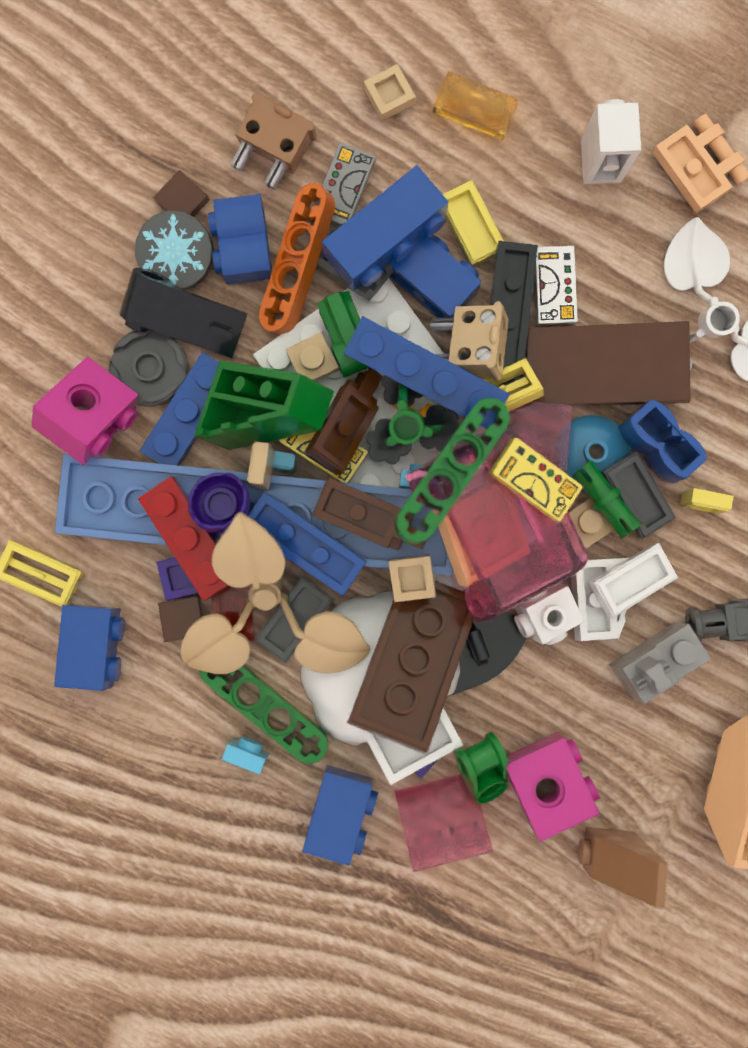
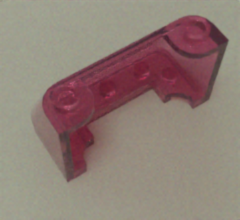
(505, 537)

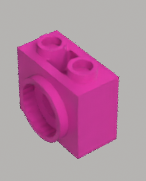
(85, 431)
(572, 794)

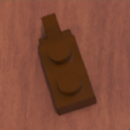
(346, 422)
(361, 514)

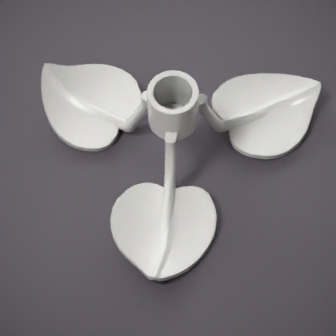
(702, 260)

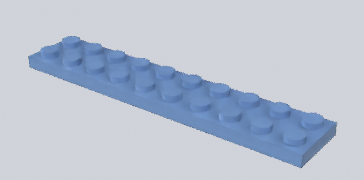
(104, 503)

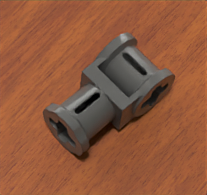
(729, 617)

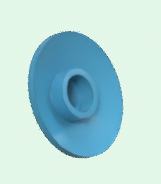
(594, 431)

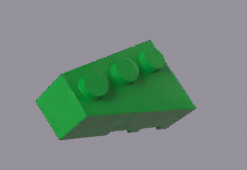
(260, 406)

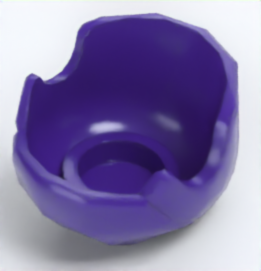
(217, 501)

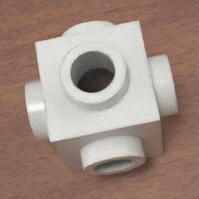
(548, 615)

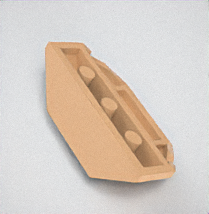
(728, 795)

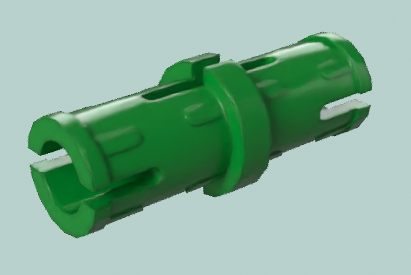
(606, 499)

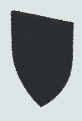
(488, 651)

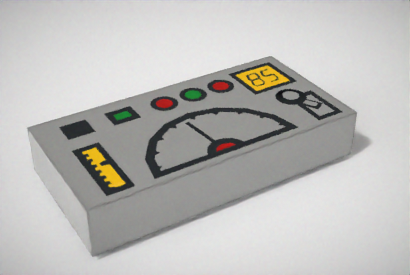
(347, 181)

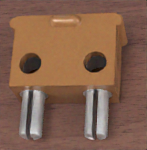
(277, 132)

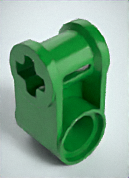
(484, 768)

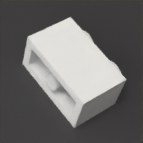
(610, 142)

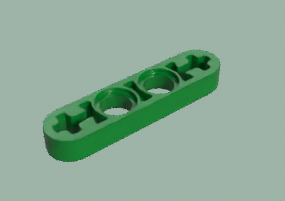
(450, 469)
(259, 713)

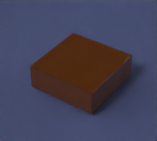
(181, 195)
(178, 616)

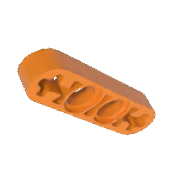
(291, 259)

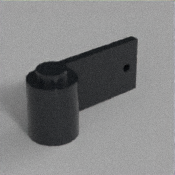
(158, 306)

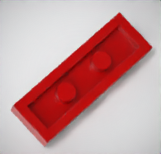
(188, 542)

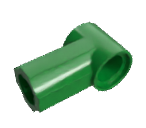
(341, 322)

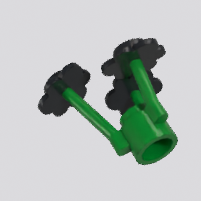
(396, 436)

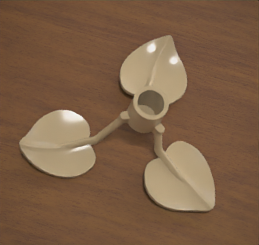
(254, 558)

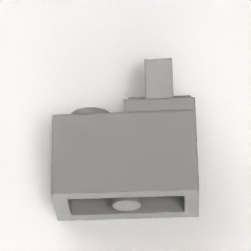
(660, 662)

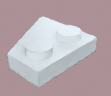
(596, 624)

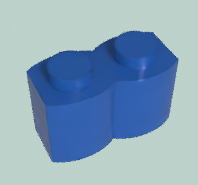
(241, 239)
(668, 450)

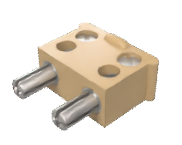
(476, 339)

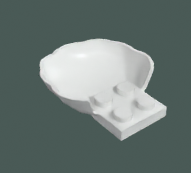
(336, 693)

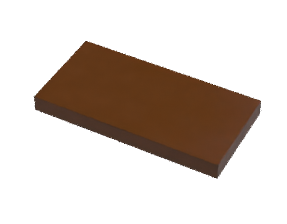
(612, 363)
(413, 668)

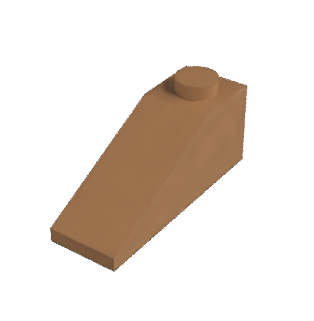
(625, 864)

